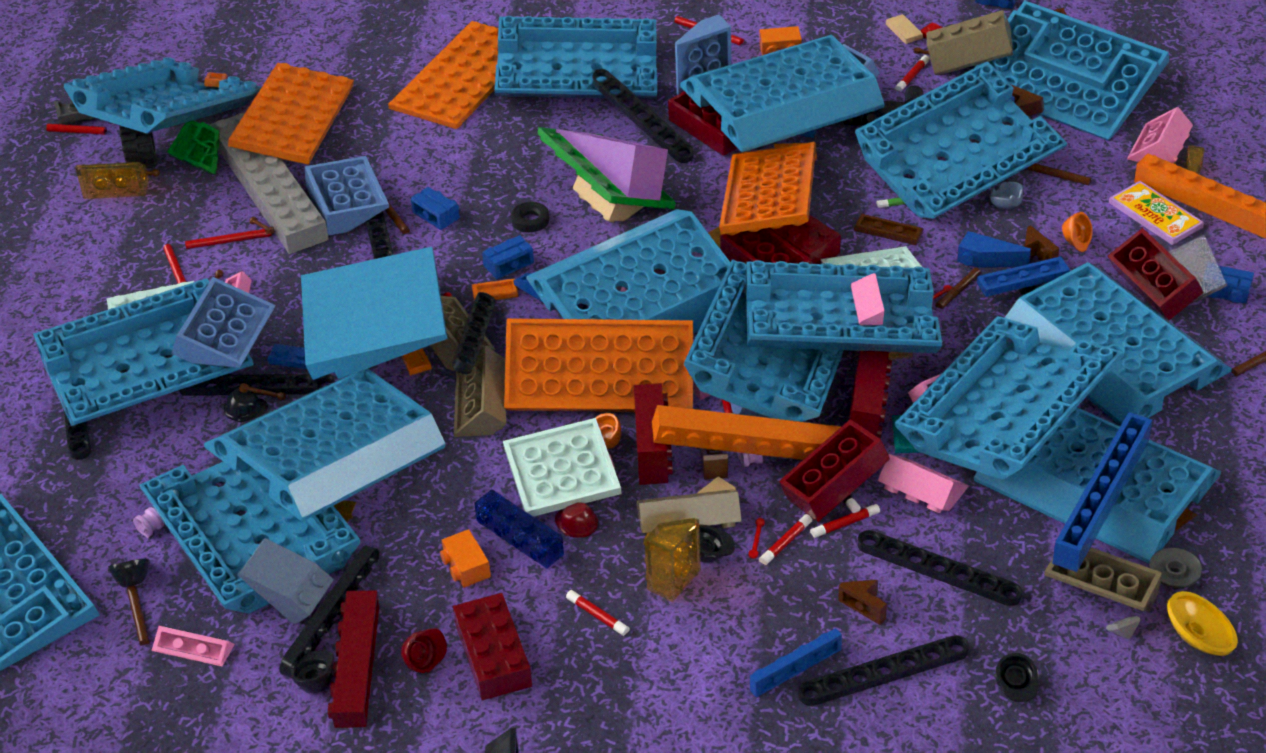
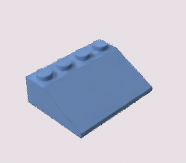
(703, 49)
(345, 193)
(222, 326)

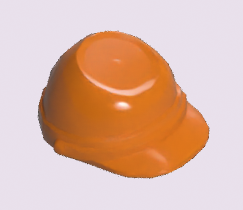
(1078, 231)
(610, 429)

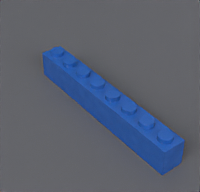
(1102, 492)

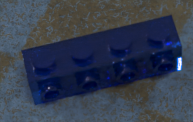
(519, 528)

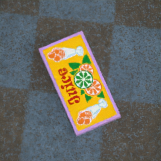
(1156, 212)

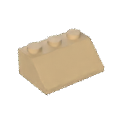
(610, 211)

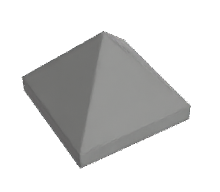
(1124, 627)

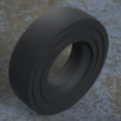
(530, 225)

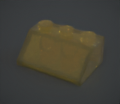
(112, 180)
(672, 557)

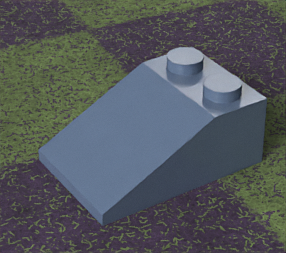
(285, 580)

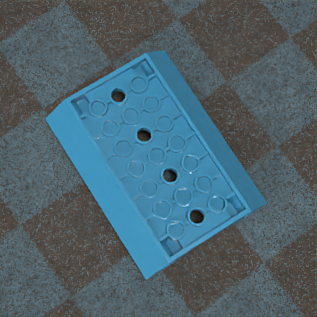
(578, 50)
(786, 92)
(156, 95)
(942, 126)
(630, 262)
(816, 308)
(1071, 311)
(120, 339)
(722, 365)
(986, 386)
(332, 442)
(1142, 514)
(222, 541)

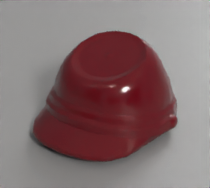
(577, 520)
(424, 650)

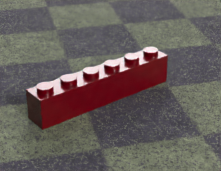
(355, 659)

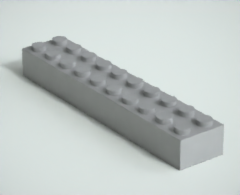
(274, 192)

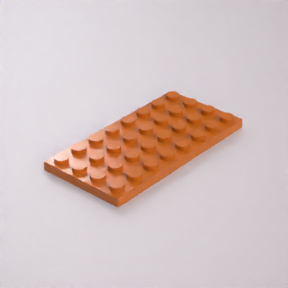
(454, 80)
(291, 113)
(768, 189)
(594, 363)

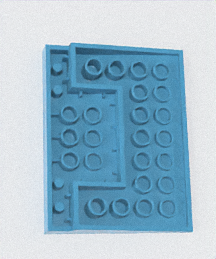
(1087, 74)
(371, 312)
(35, 592)

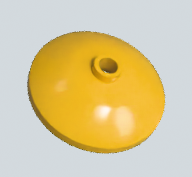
(1201, 624)

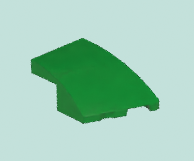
(197, 146)

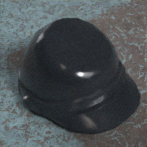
(244, 406)
(714, 544)
(129, 572)
(313, 671)
(1017, 677)

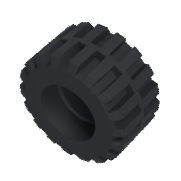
(138, 147)

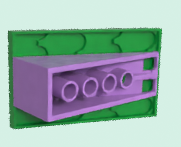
(614, 167)

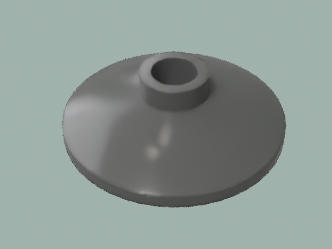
(1177, 566)

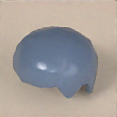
(1007, 196)

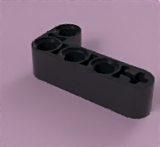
(910, 94)

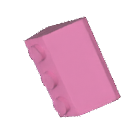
(1162, 137)
(921, 483)

